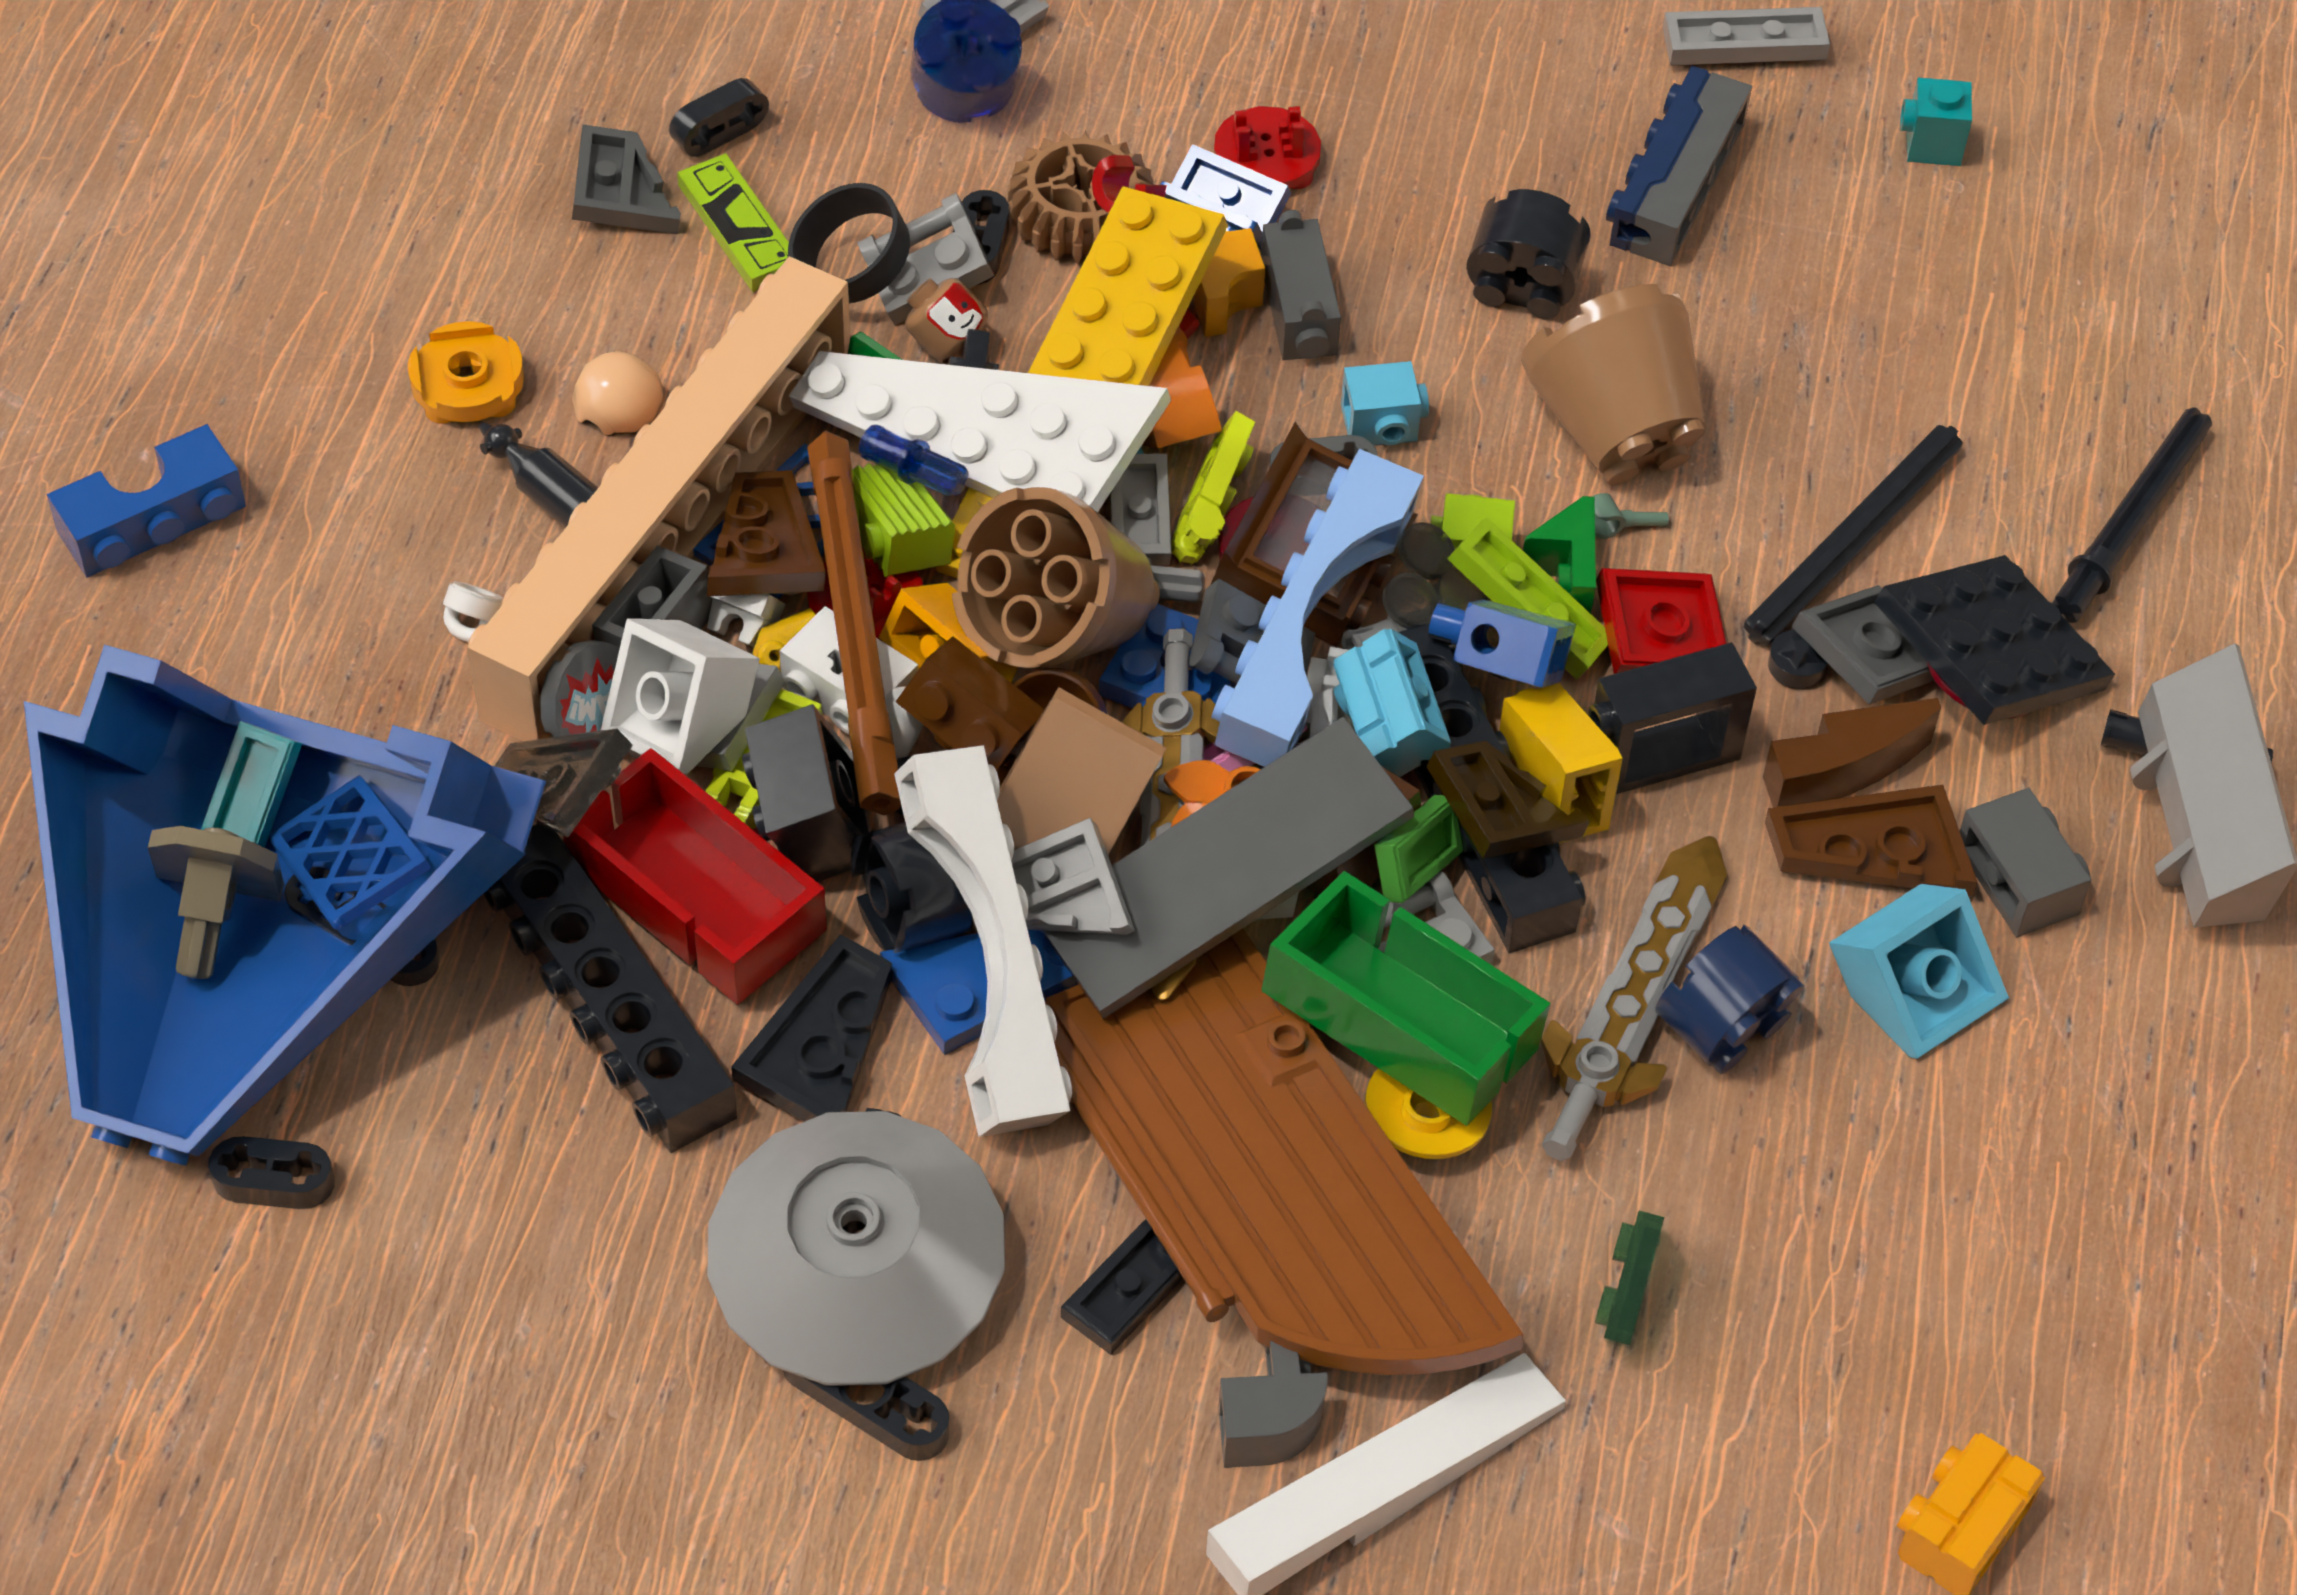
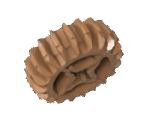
(1054, 194)

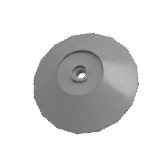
(868, 1300)

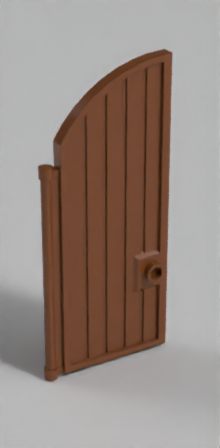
(1274, 1176)

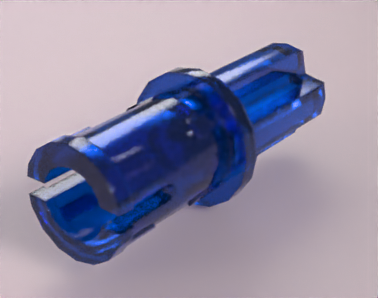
(912, 460)

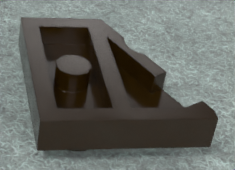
(1499, 802)

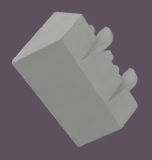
(2215, 792)

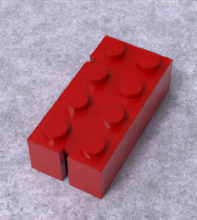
(697, 877)

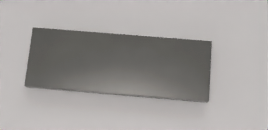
(1236, 863)

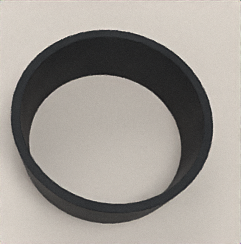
(838, 207)

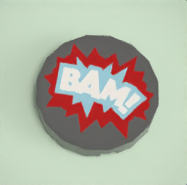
(578, 688)

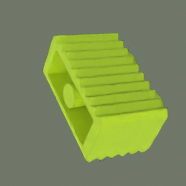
(900, 522)

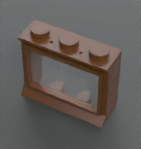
(1277, 527)

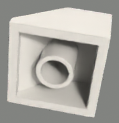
(677, 690)

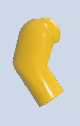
(777, 635)

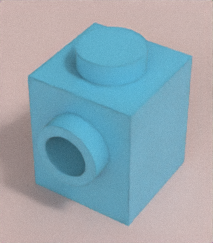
(1383, 402)

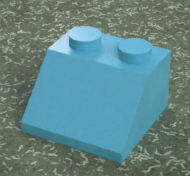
(1921, 967)

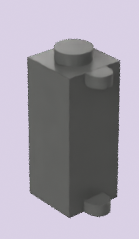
(1300, 288)

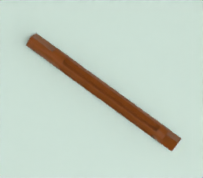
(862, 677)

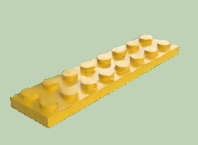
(1122, 303)

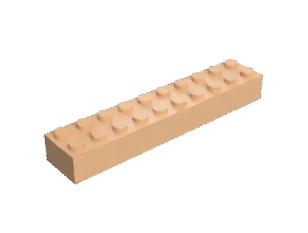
(663, 490)

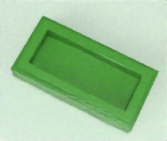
(1418, 849)

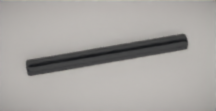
(1852, 535)

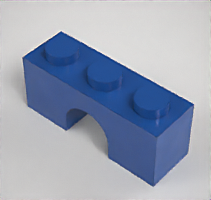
(112, 526)

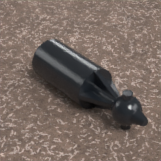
(538, 472)

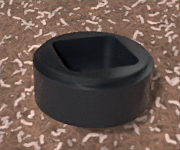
(1795, 661)

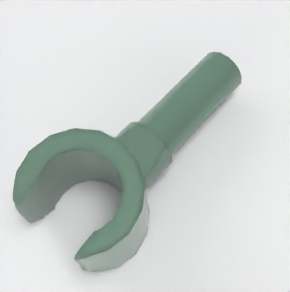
(1611, 520)

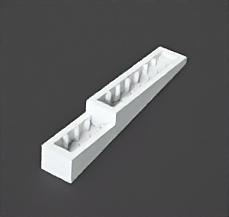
(1380, 1478)

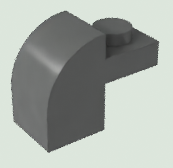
(1271, 1415)

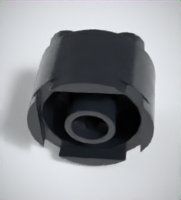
(1528, 252)
(907, 891)

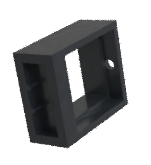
(1704, 683)

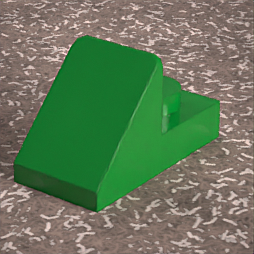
(1567, 549)

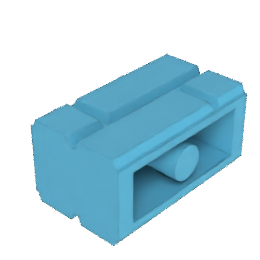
(1391, 701)

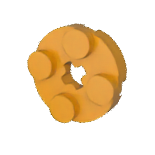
(470, 398)

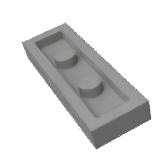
(1746, 36)

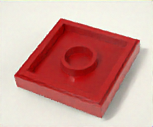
(1657, 615)

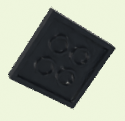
(1994, 639)

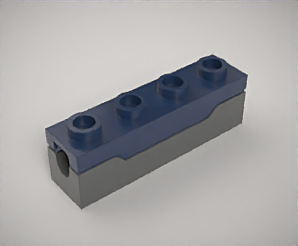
(1679, 165)

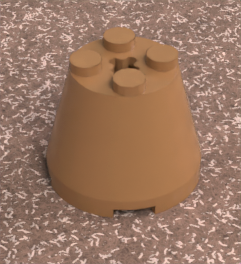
(1623, 380)
(1049, 580)

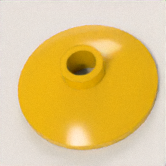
(1399, 1112)

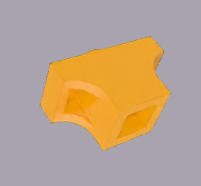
(1230, 282)

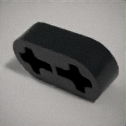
(719, 117)
(995, 233)
(271, 1172)

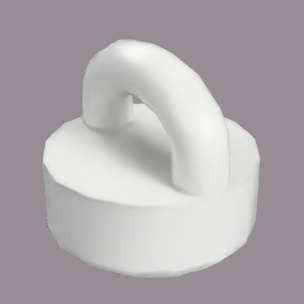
(471, 602)

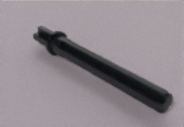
(2092, 571)

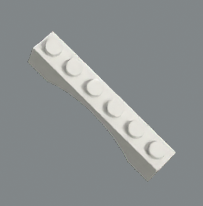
(956, 817)

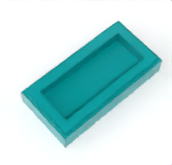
(252, 783)

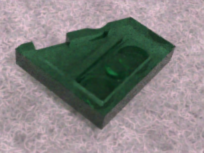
(1622, 1305)

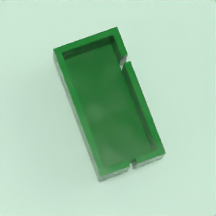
(1415, 1011)

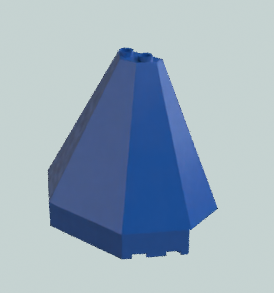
(189, 1054)

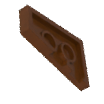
(765, 540)
(1874, 839)

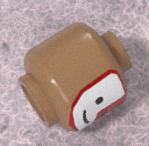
(943, 317)

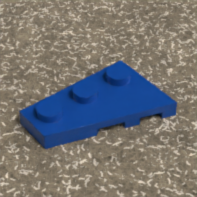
(949, 985)

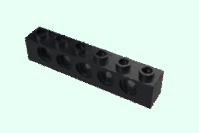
(1520, 907)
(675, 1108)

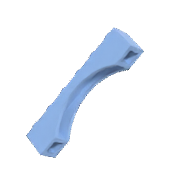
(1273, 696)

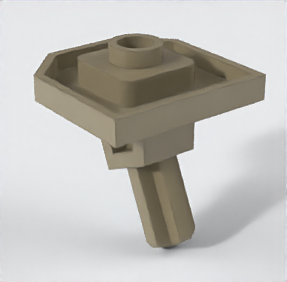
(213, 869)

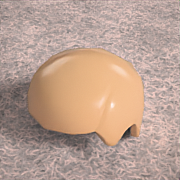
(617, 393)

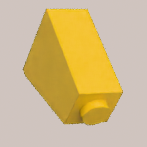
(1564, 751)

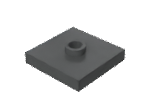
(1863, 646)

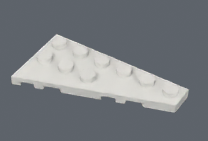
(994, 422)

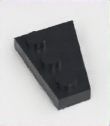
(819, 1035)

